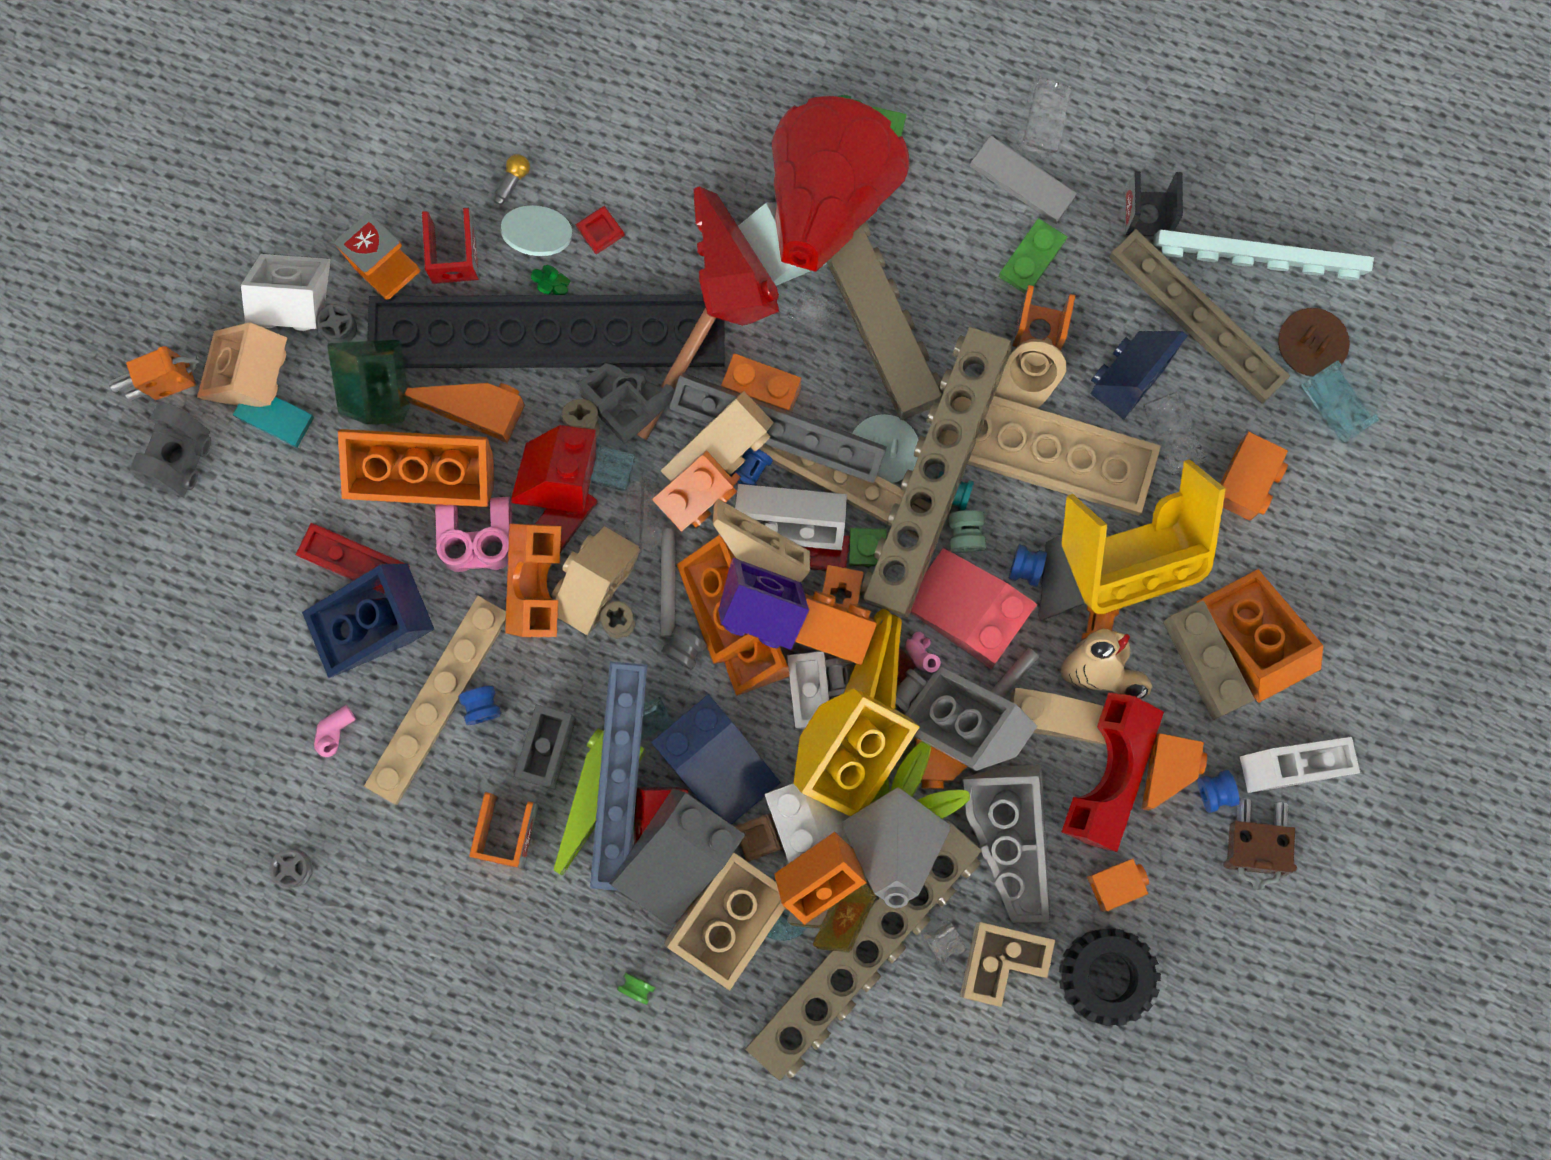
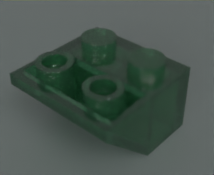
(369, 380)

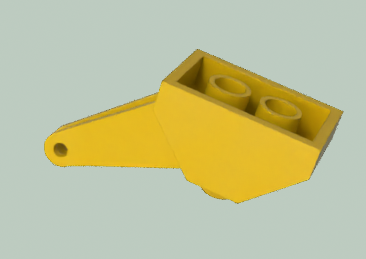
(858, 734)

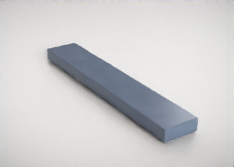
(618, 771)

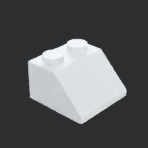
(285, 291)
(802, 820)

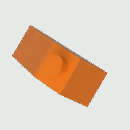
(477, 406)

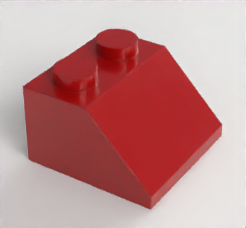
(557, 469)

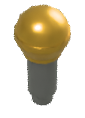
(516, 168)

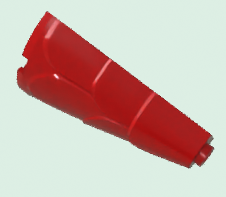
(831, 175)

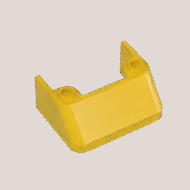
(1150, 558)

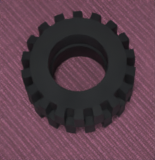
(1141, 984)

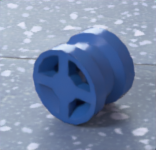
(1027, 565)
(479, 705)
(1218, 791)

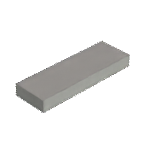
(1023, 179)

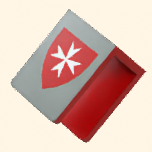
(467, 269)

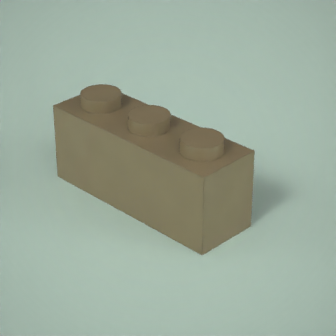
(1208, 660)

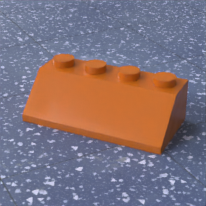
(415, 467)

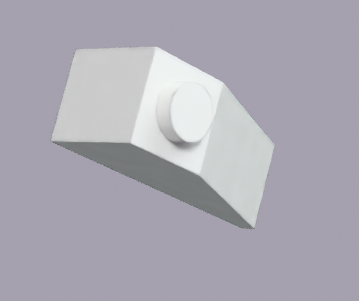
(1299, 764)

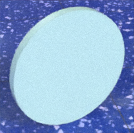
(536, 230)
(900, 444)

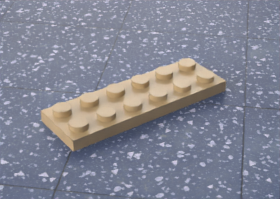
(1062, 454)

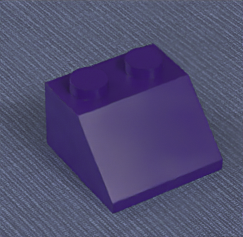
(762, 605)

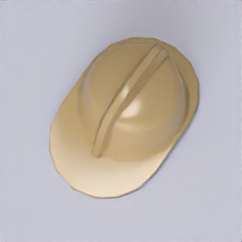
(1032, 372)

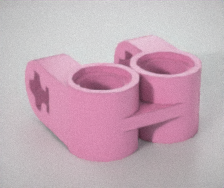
(476, 542)

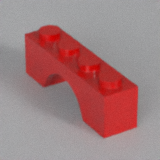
(1129, 734)

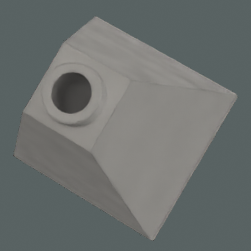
(896, 845)

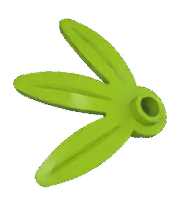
(909, 777)

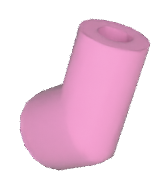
(916, 649)
(329, 730)

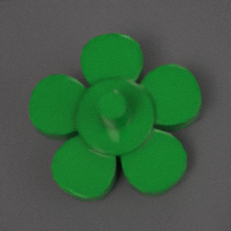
(550, 280)

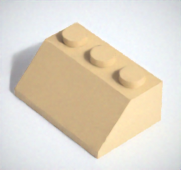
(727, 921)

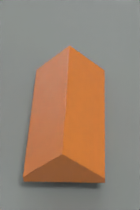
(746, 658)

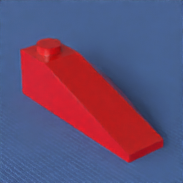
(733, 277)

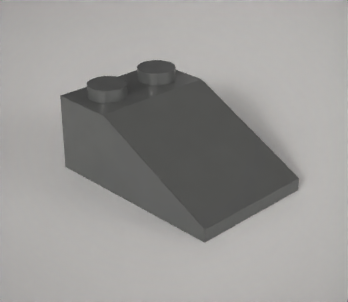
(676, 856)

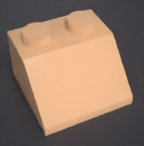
(243, 366)

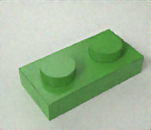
(1033, 256)

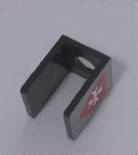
(1167, 203)

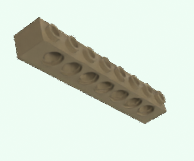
(974, 348)
(784, 1061)

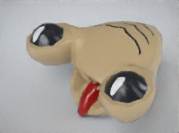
(1100, 665)

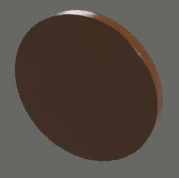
(1313, 341)

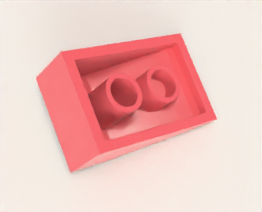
(971, 607)

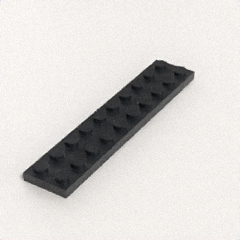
(544, 330)

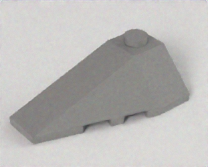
(1011, 831)

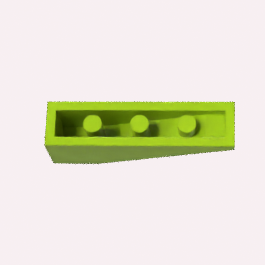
(584, 806)

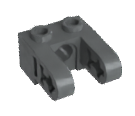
(172, 431)

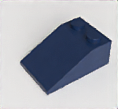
(1135, 369)
(366, 624)
(716, 761)

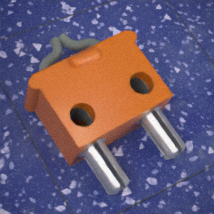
(156, 375)

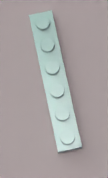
(1277, 256)

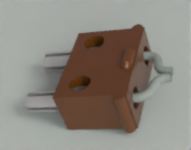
(1261, 850)

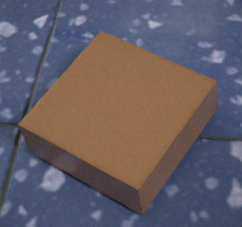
(760, 837)

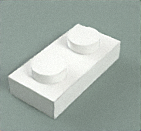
(807, 685)

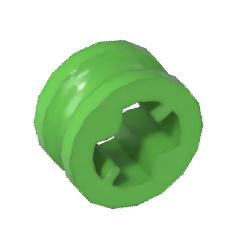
(636, 988)

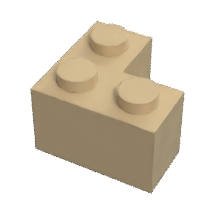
(593, 578)
(996, 952)

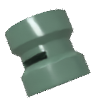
(967, 531)

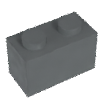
(545, 747)

